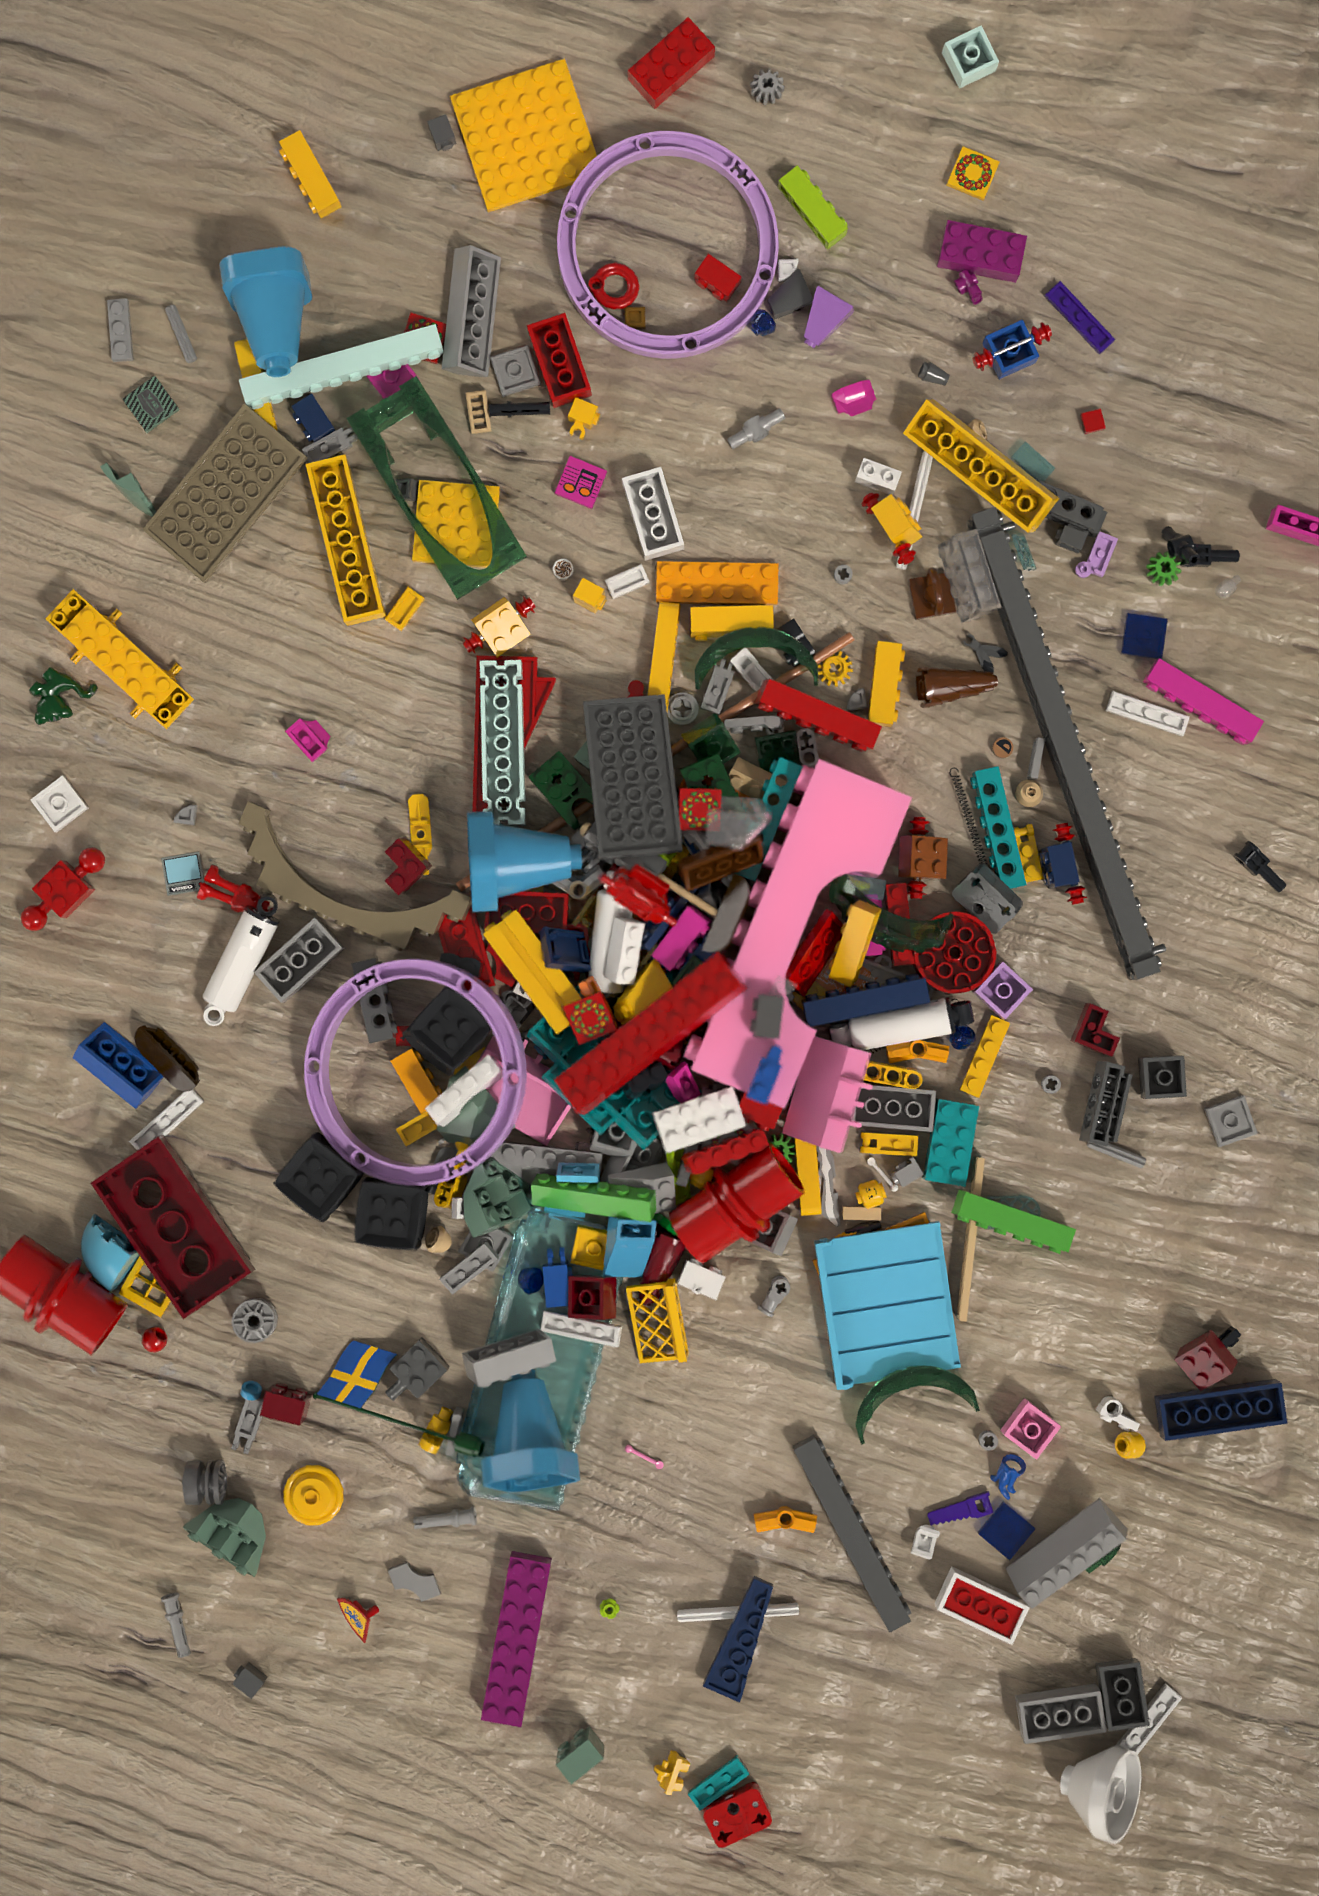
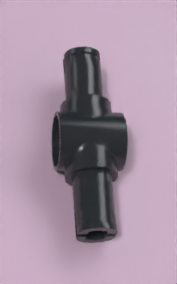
(1180, 546)

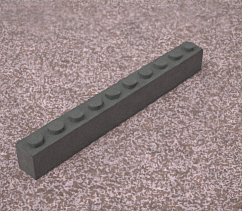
(851, 1533)

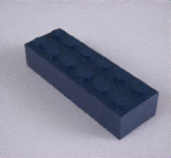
(866, 1000)
(1220, 1409)

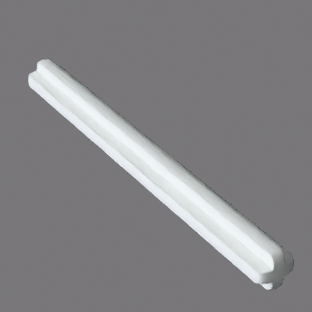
(919, 491)
(722, 1613)

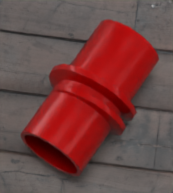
(736, 1203)
(58, 1295)

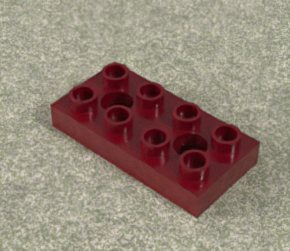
(172, 1226)

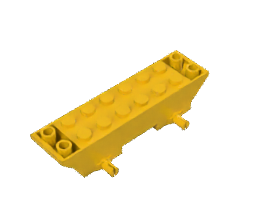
(120, 659)

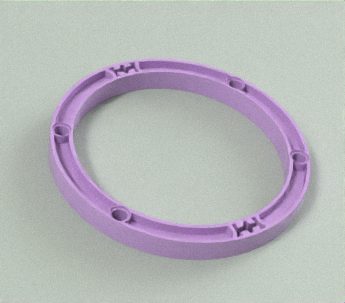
(678, 145)
(321, 1097)

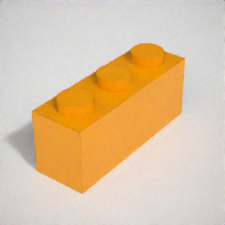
(416, 1078)

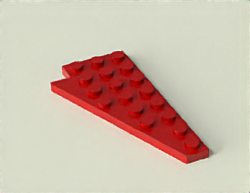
(535, 696)

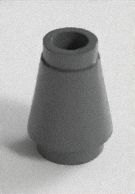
(931, 373)

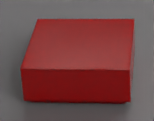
(1092, 421)

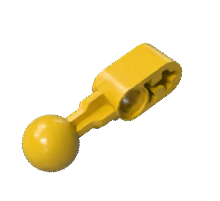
(443, 1194)

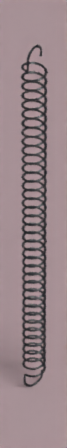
(964, 798)

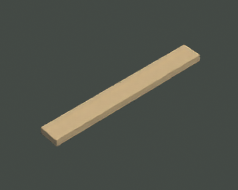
(969, 1244)

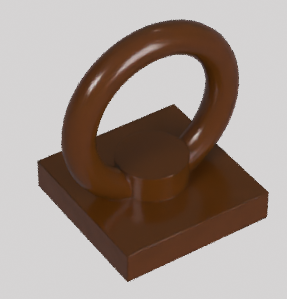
(931, 595)

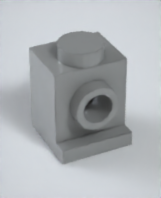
(906, 1172)

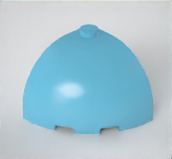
(107, 1253)

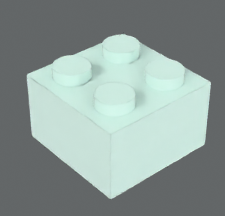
(970, 56)

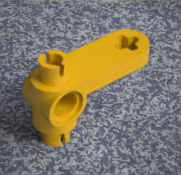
(438, 1423)

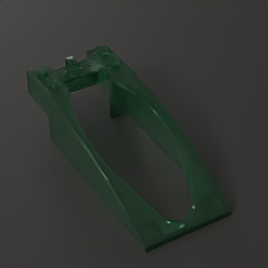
(390, 410)

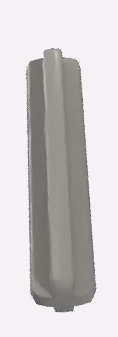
(181, 333)
(1121, 1154)

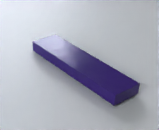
(1079, 317)

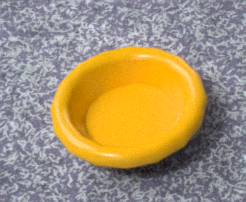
(313, 1495)

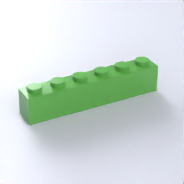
(594, 1198)
(1014, 1221)

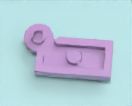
(1098, 557)

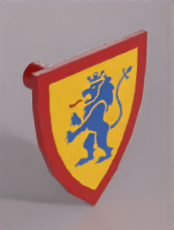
(357, 1616)

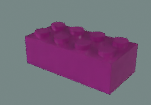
(982, 251)

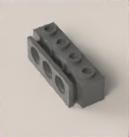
(1058, 514)
(370, 1011)
(1108, 1087)

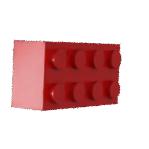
(671, 63)
(559, 360)
(535, 908)

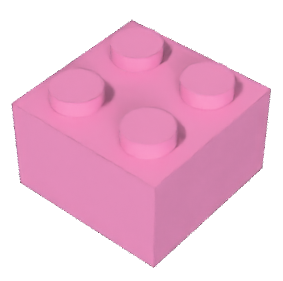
(1030, 1428)

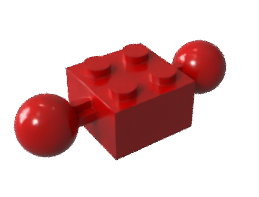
(63, 889)

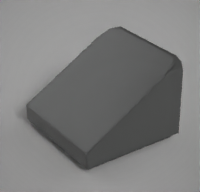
(408, 488)

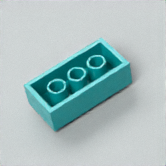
(951, 1142)

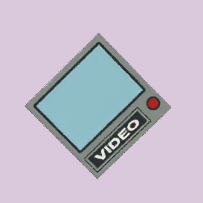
(182, 873)

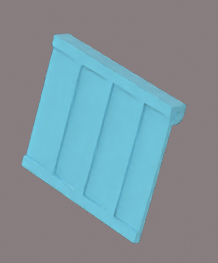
(886, 1303)

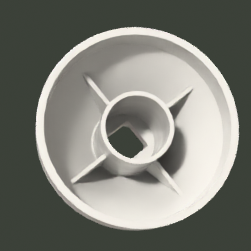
(1105, 1791)

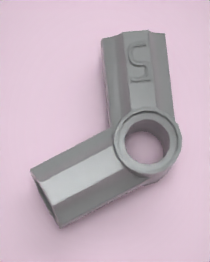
(588, 881)

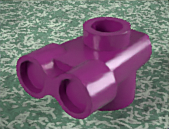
(968, 283)

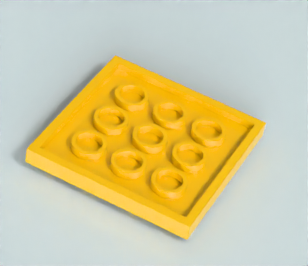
(455, 520)

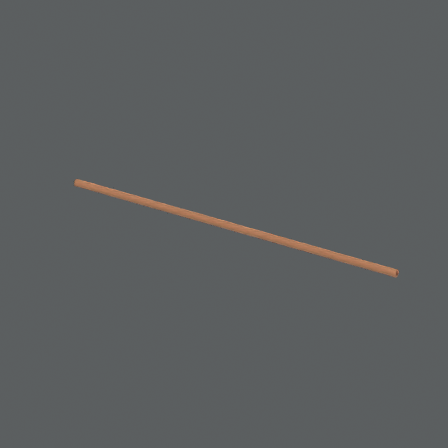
(728, 714)

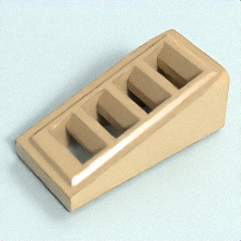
(477, 394)

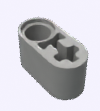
(811, 742)

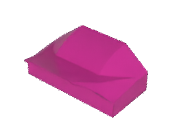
(854, 398)
(309, 738)
(682, 1084)

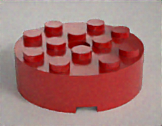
(972, 965)

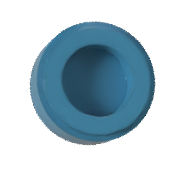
(251, 1390)

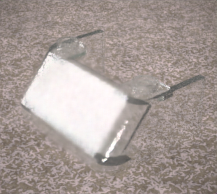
(737, 821)

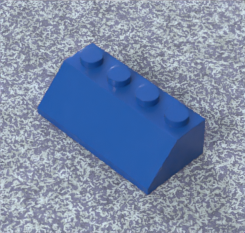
(118, 1065)

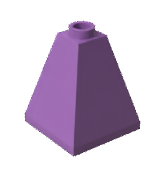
(825, 316)

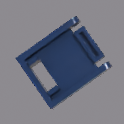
(567, 951)

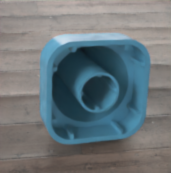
(269, 297)
(513, 860)
(528, 1441)

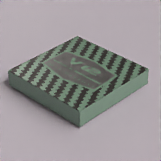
(150, 404)

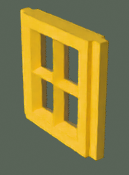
(140, 1299)

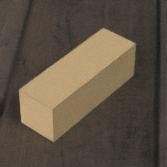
(861, 1213)

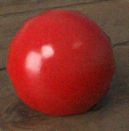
(154, 1339)

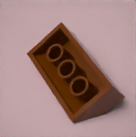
(718, 863)

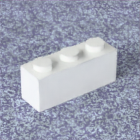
(624, 950)

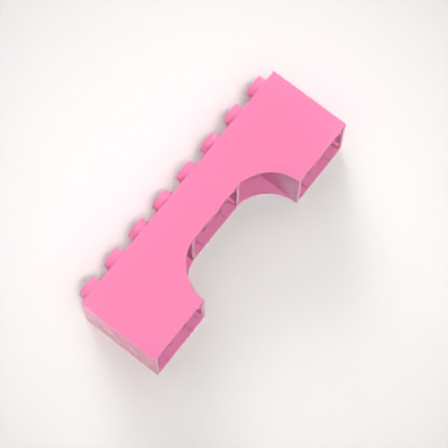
(834, 830)

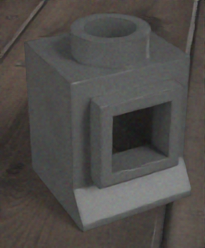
(1071, 538)

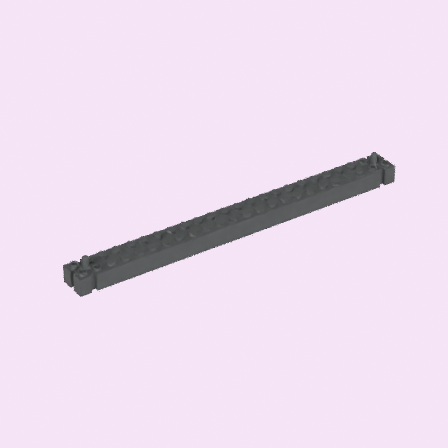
(1065, 750)

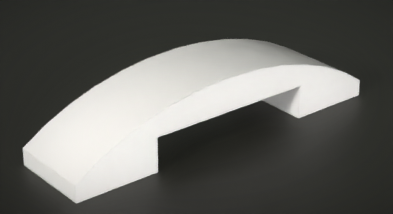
(750, 669)

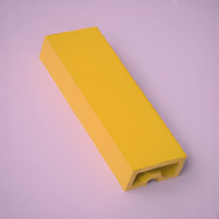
(524, 959)

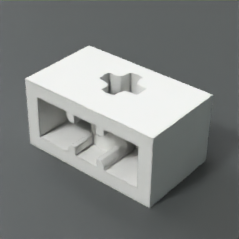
(878, 476)

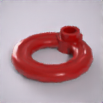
(612, 302)

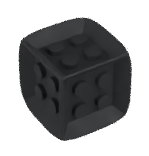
(447, 1030)
(317, 1178)
(390, 1215)

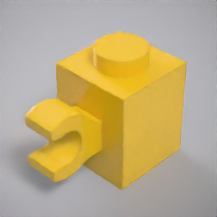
(583, 415)

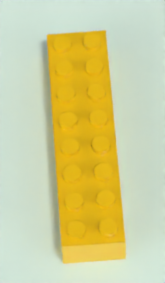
(980, 465)
(346, 540)

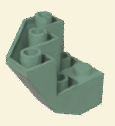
(473, 1117)
(495, 1198)
(232, 1533)

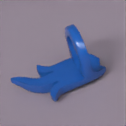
(1008, 1475)

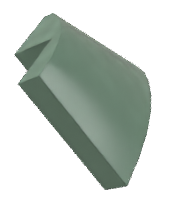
(130, 489)

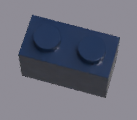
(313, 418)

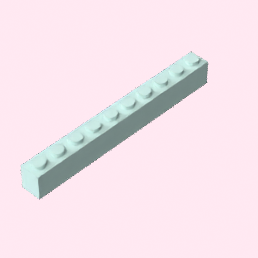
(343, 366)

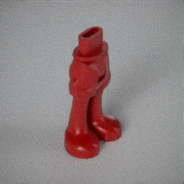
(242, 895)

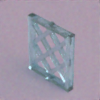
(1025, 557)

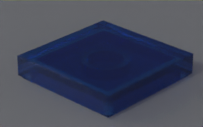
(1144, 636)
(1006, 1530)

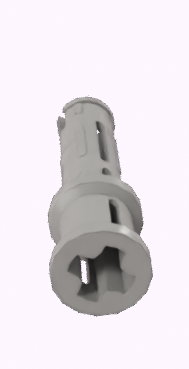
(454, 1518)
(174, 1616)

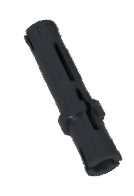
(513, 409)

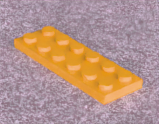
(717, 583)

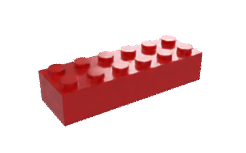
(817, 714)

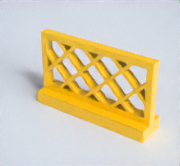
(675, 1324)

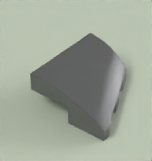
(790, 296)
(518, 1006)

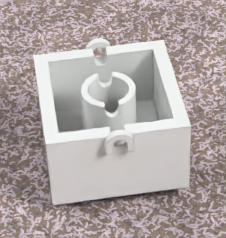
(695, 1276)

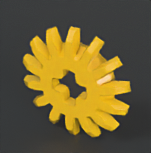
(836, 660)

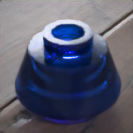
(762, 323)
(963, 1037)
(530, 1280)

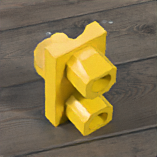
(669, 1771)

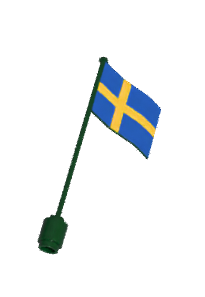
(357, 1379)

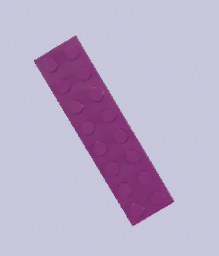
(516, 1639)

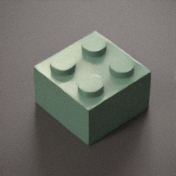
(579, 1754)

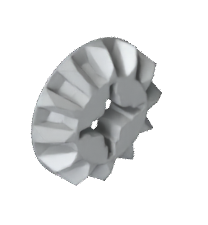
(688, 701)

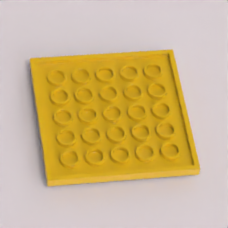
(524, 134)

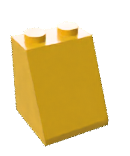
(648, 986)

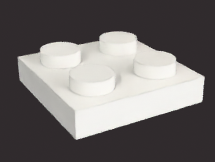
(59, 804)

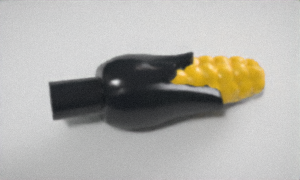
(861, 1228)

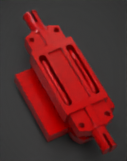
(640, 893)

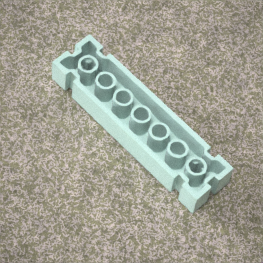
(503, 741)

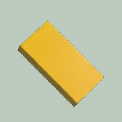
(404, 608)

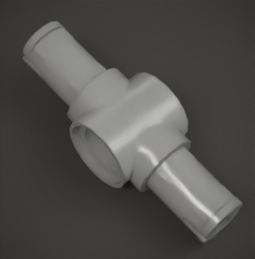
(756, 428)

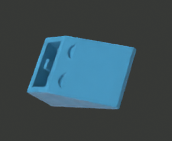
(627, 1247)

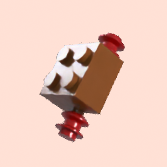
(921, 857)

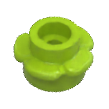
(609, 1603)

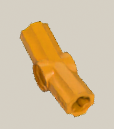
(930, 1051)
(799, 1520)

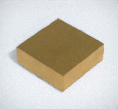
(635, 317)

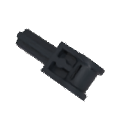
(1208, 556)
(1256, 863)

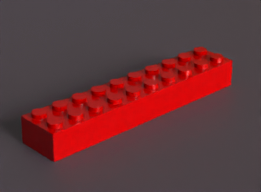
(650, 1033)

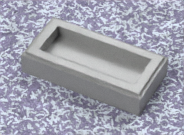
(1035, 759)

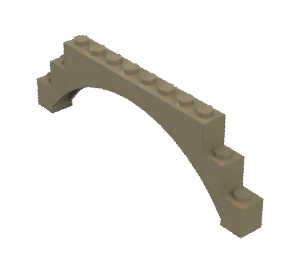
(283, 879)

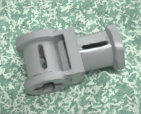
(774, 1295)

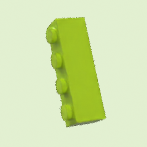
(813, 207)

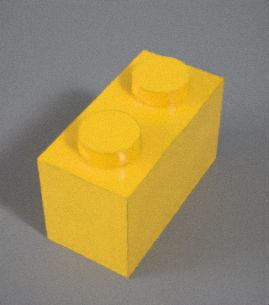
(589, 596)

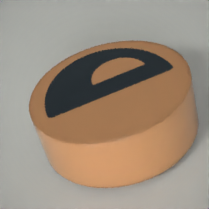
(1002, 747)

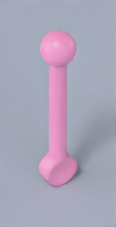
(659, 1464)

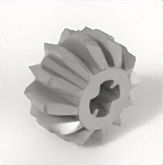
(769, 93)

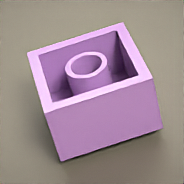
(1002, 990)

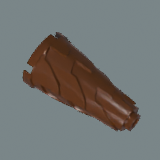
(949, 684)

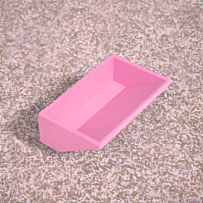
(827, 1094)
(541, 1107)

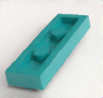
(718, 1783)

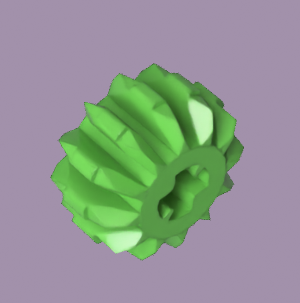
(1170, 571)
(785, 1148)

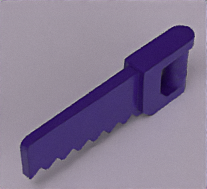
(961, 1509)

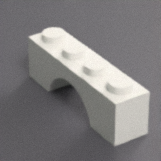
(478, 1078)

